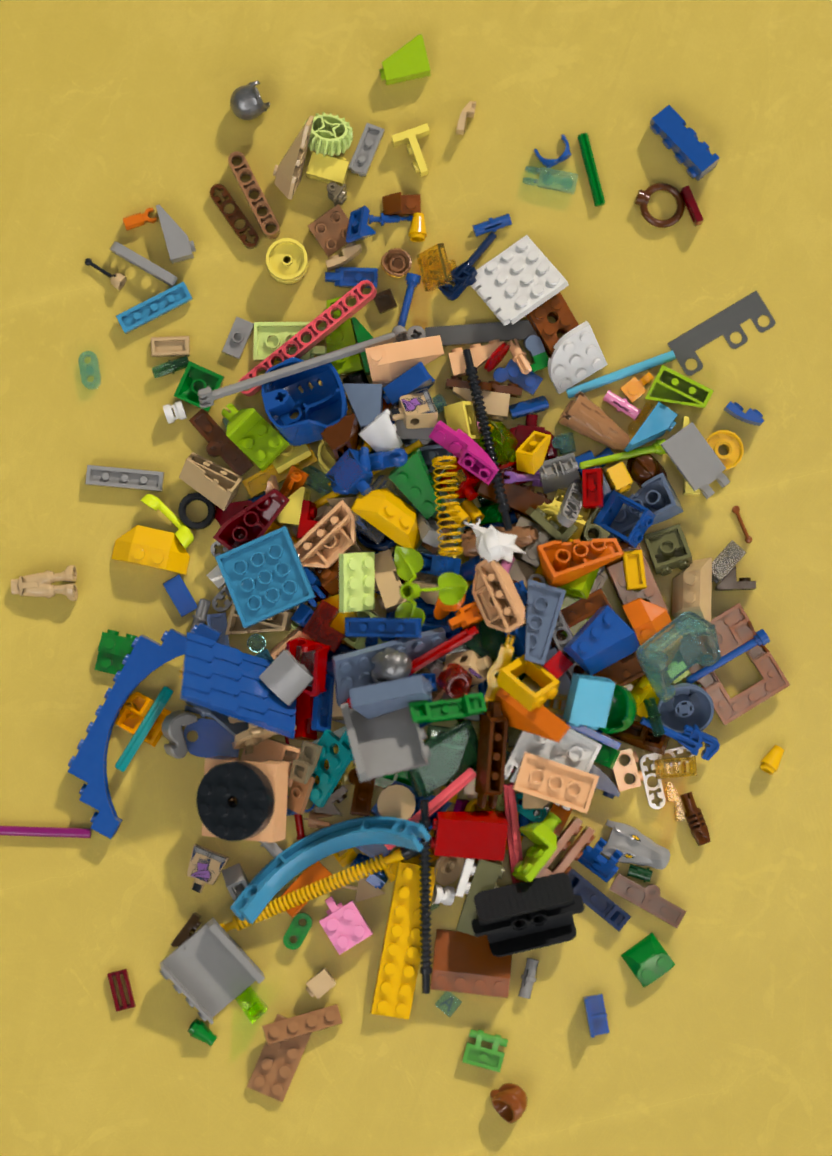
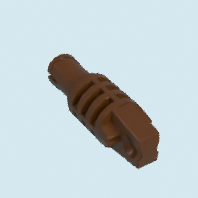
(695, 820)

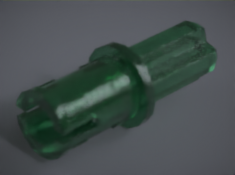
(170, 367)
(654, 717)

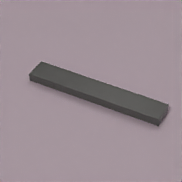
(481, 332)

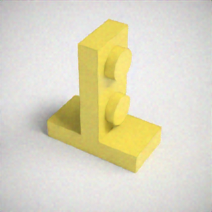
(410, 136)

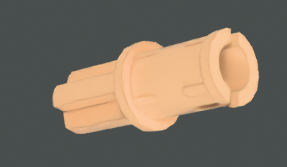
(519, 357)

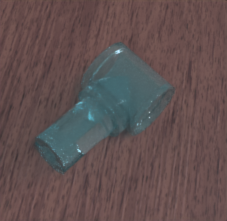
(565, 443)

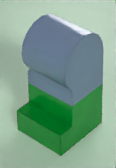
(537, 351)

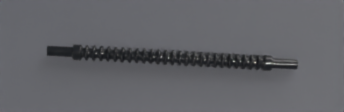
(471, 371)

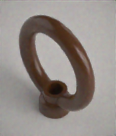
(643, 198)

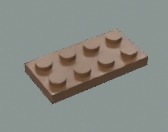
(278, 1065)

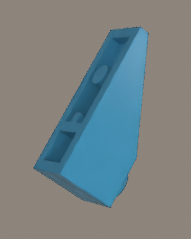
(655, 426)

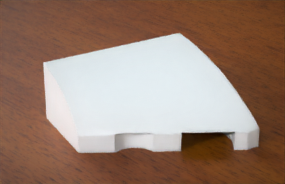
(381, 433)

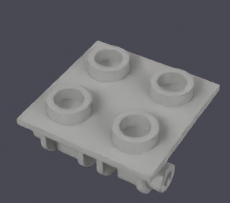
(558, 472)

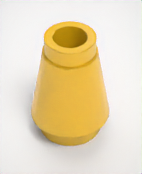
(418, 228)
(771, 761)

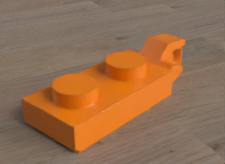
(466, 616)

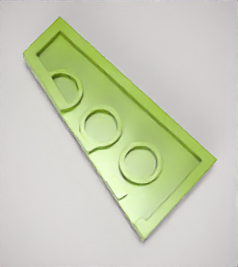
(341, 338)

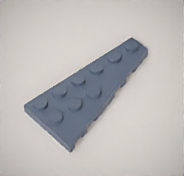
(355, 667)

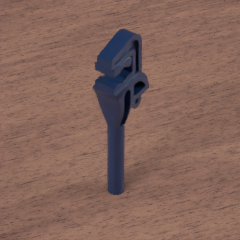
(465, 274)

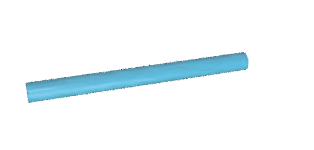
(622, 373)

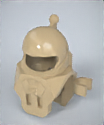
(251, 737)

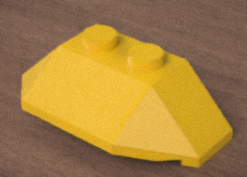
(390, 516)
(152, 549)

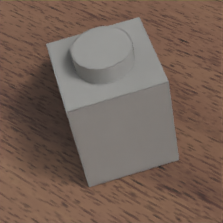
(235, 880)

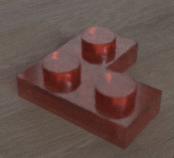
(319, 627)

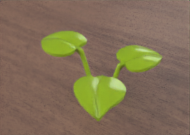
(408, 563)

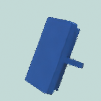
(596, 1015)

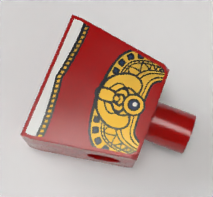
(465, 483)

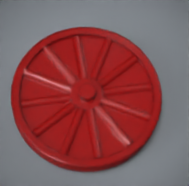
(497, 356)

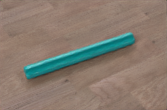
(143, 729)

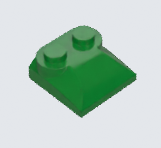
(195, 379)
(648, 960)

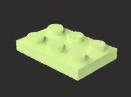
(356, 581)

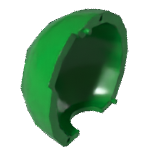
(621, 712)

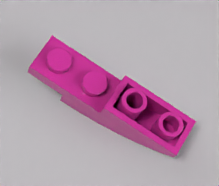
(468, 452)

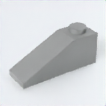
(176, 240)

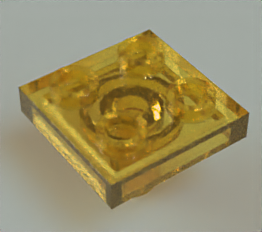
(435, 267)

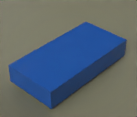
(180, 595)

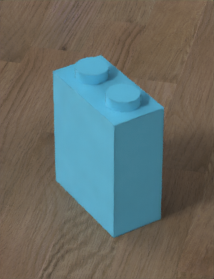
(589, 701)

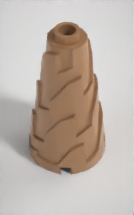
(592, 422)
(525, 536)

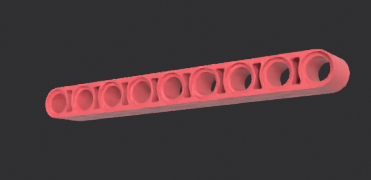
(312, 329)

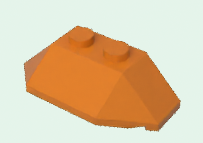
(645, 618)

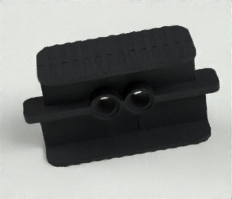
(527, 914)

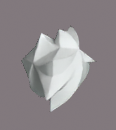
(495, 545)

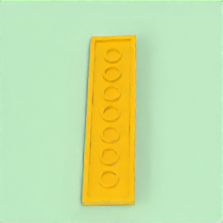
(401, 945)

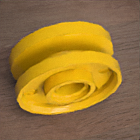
(733, 445)

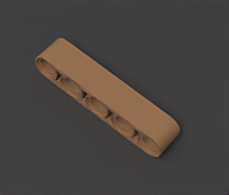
(253, 186)

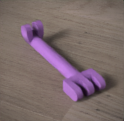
(514, 477)

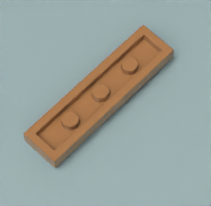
(302, 1024)

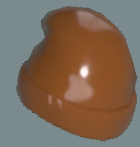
(509, 1101)

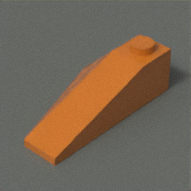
(568, 561)
(538, 721)

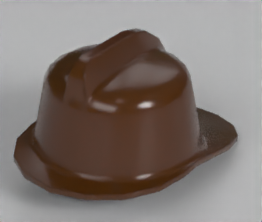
(644, 468)

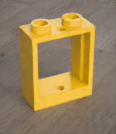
(508, 681)

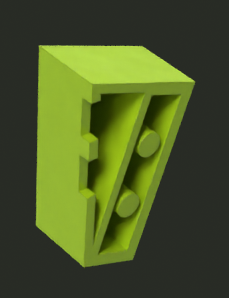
(678, 389)

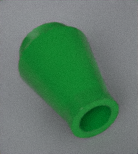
(200, 1031)

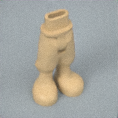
(41, 584)

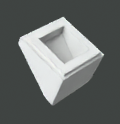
(216, 577)

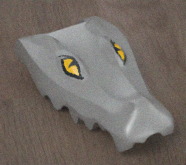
(635, 847)

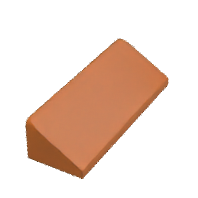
(312, 874)

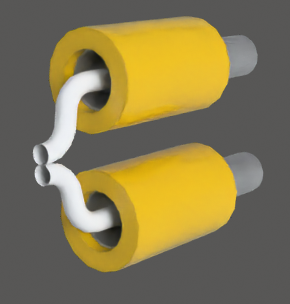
(468, 512)

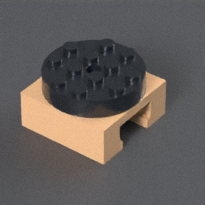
(260, 794)

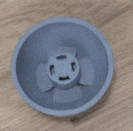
(696, 710)

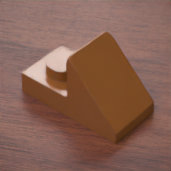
(401, 204)

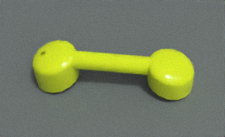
(183, 533)

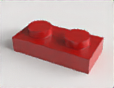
(592, 488)

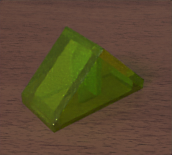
(251, 1004)

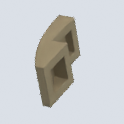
(305, 765)

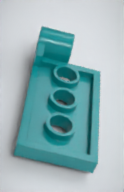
(337, 765)

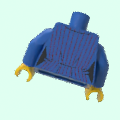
(352, 472)

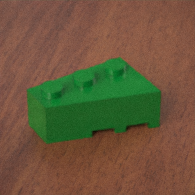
(417, 484)

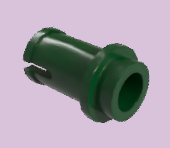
(640, 873)

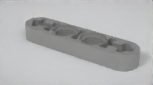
(143, 263)
(571, 504)

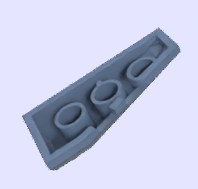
(657, 497)

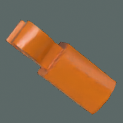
(139, 219)

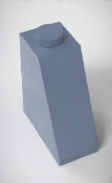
(365, 401)

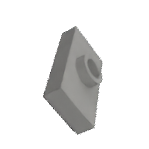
(238, 338)

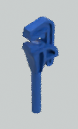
(691, 739)

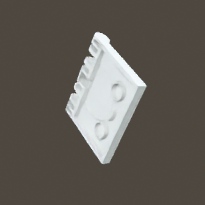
(572, 750)

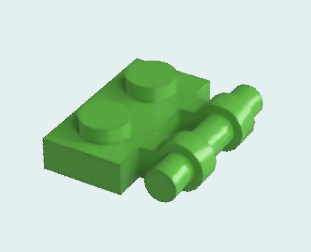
(482, 1056)

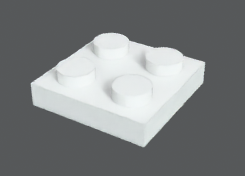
(463, 884)

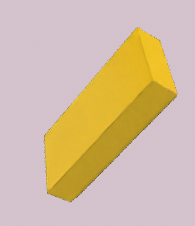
(634, 570)

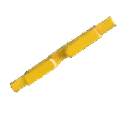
(503, 659)

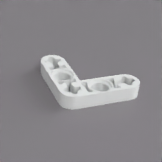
(654, 756)

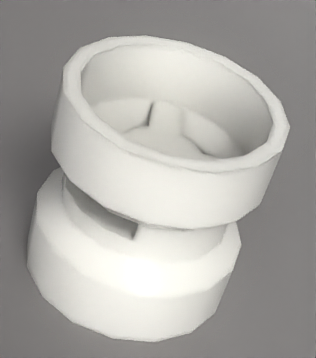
(178, 410)
(443, 895)

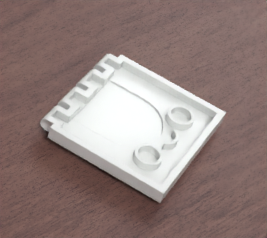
(518, 281)

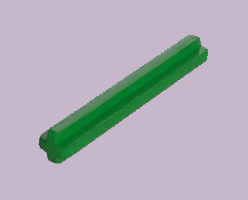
(591, 169)

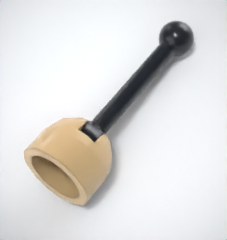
(117, 280)

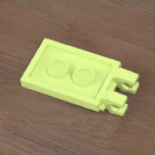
(272, 335)

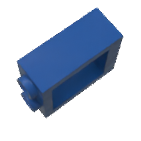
(611, 509)

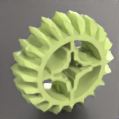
(330, 135)

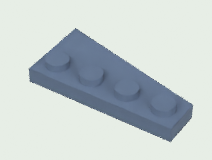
(541, 618)

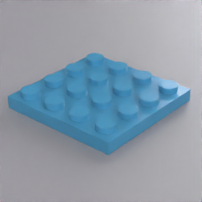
(265, 577)

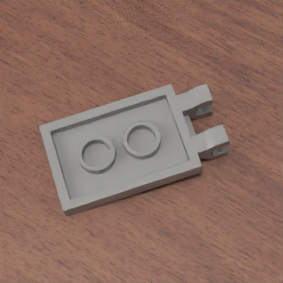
(695, 460)

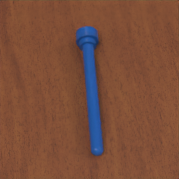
(412, 282)
(760, 638)

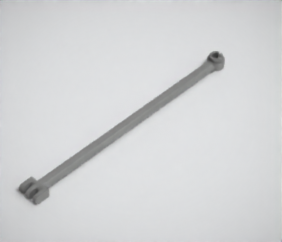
(207, 396)

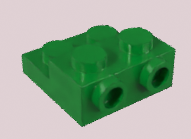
(113, 651)

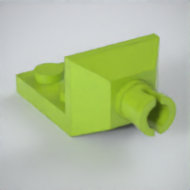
(254, 435)
(545, 845)

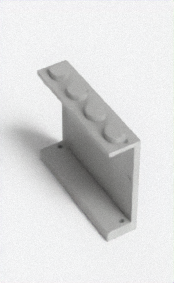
(385, 742)
(210, 970)

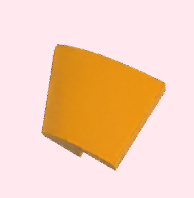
(134, 712)

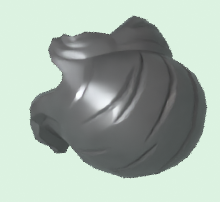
(247, 102)
(390, 665)

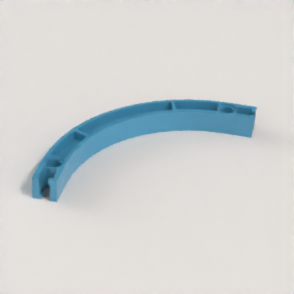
(318, 846)

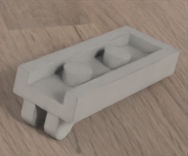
(366, 149)

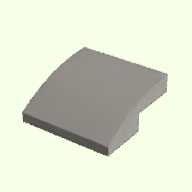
(286, 677)

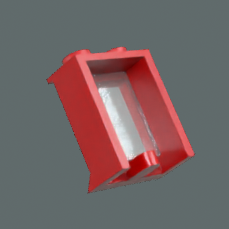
(314, 658)

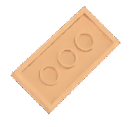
(555, 782)

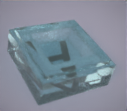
(448, 1003)

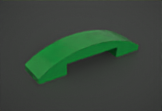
(447, 709)

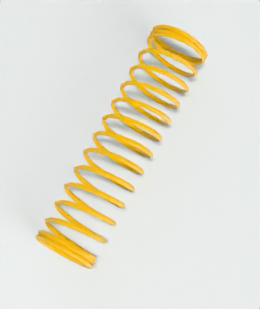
(459, 550)

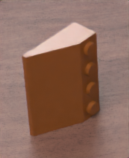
(467, 965)

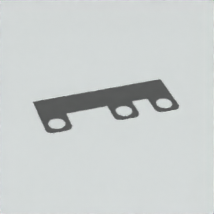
(720, 324)

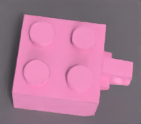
(344, 925)

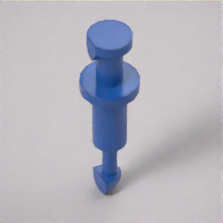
(387, 219)

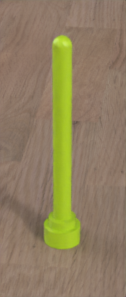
(654, 448)

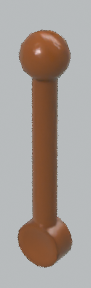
(748, 539)

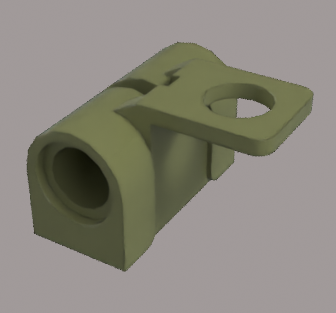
(593, 528)

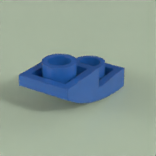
(751, 416)

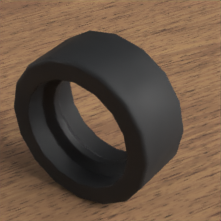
(196, 525)

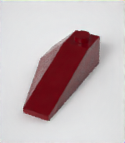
(252, 520)

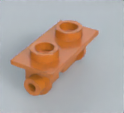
(295, 479)

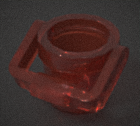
(455, 683)

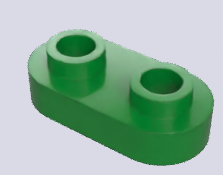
(297, 930)

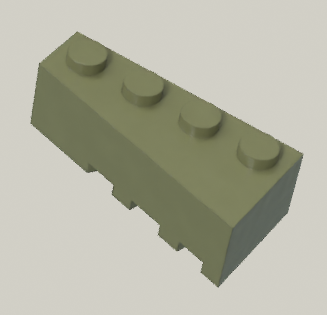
(484, 879)

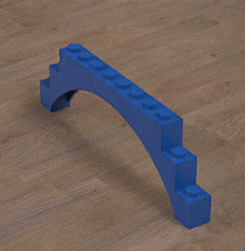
(91, 758)

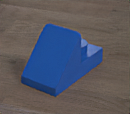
(358, 227)

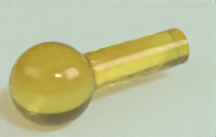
(634, 426)

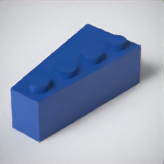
(683, 143)

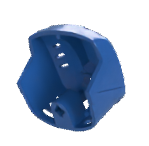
(316, 407)

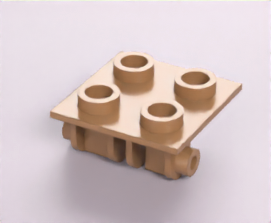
(330, 230)

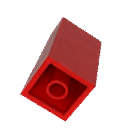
(470, 834)

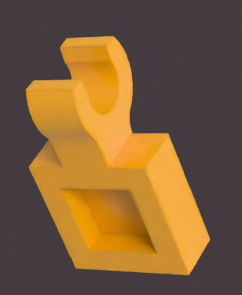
(635, 389)

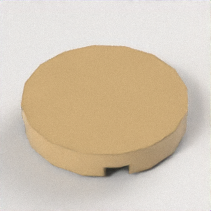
(396, 802)

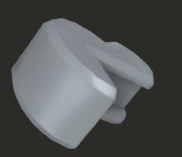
(173, 732)

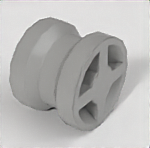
(412, 333)

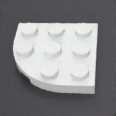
(575, 358)

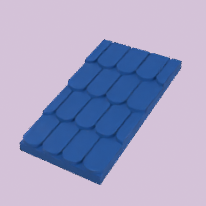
(231, 685)

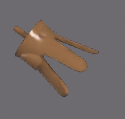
(314, 822)

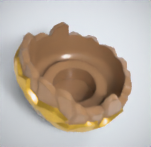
(396, 263)

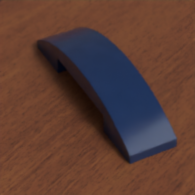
(598, 901)

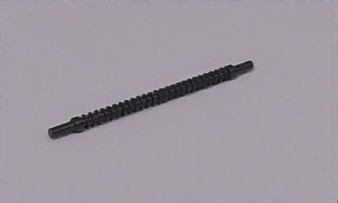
(425, 969)

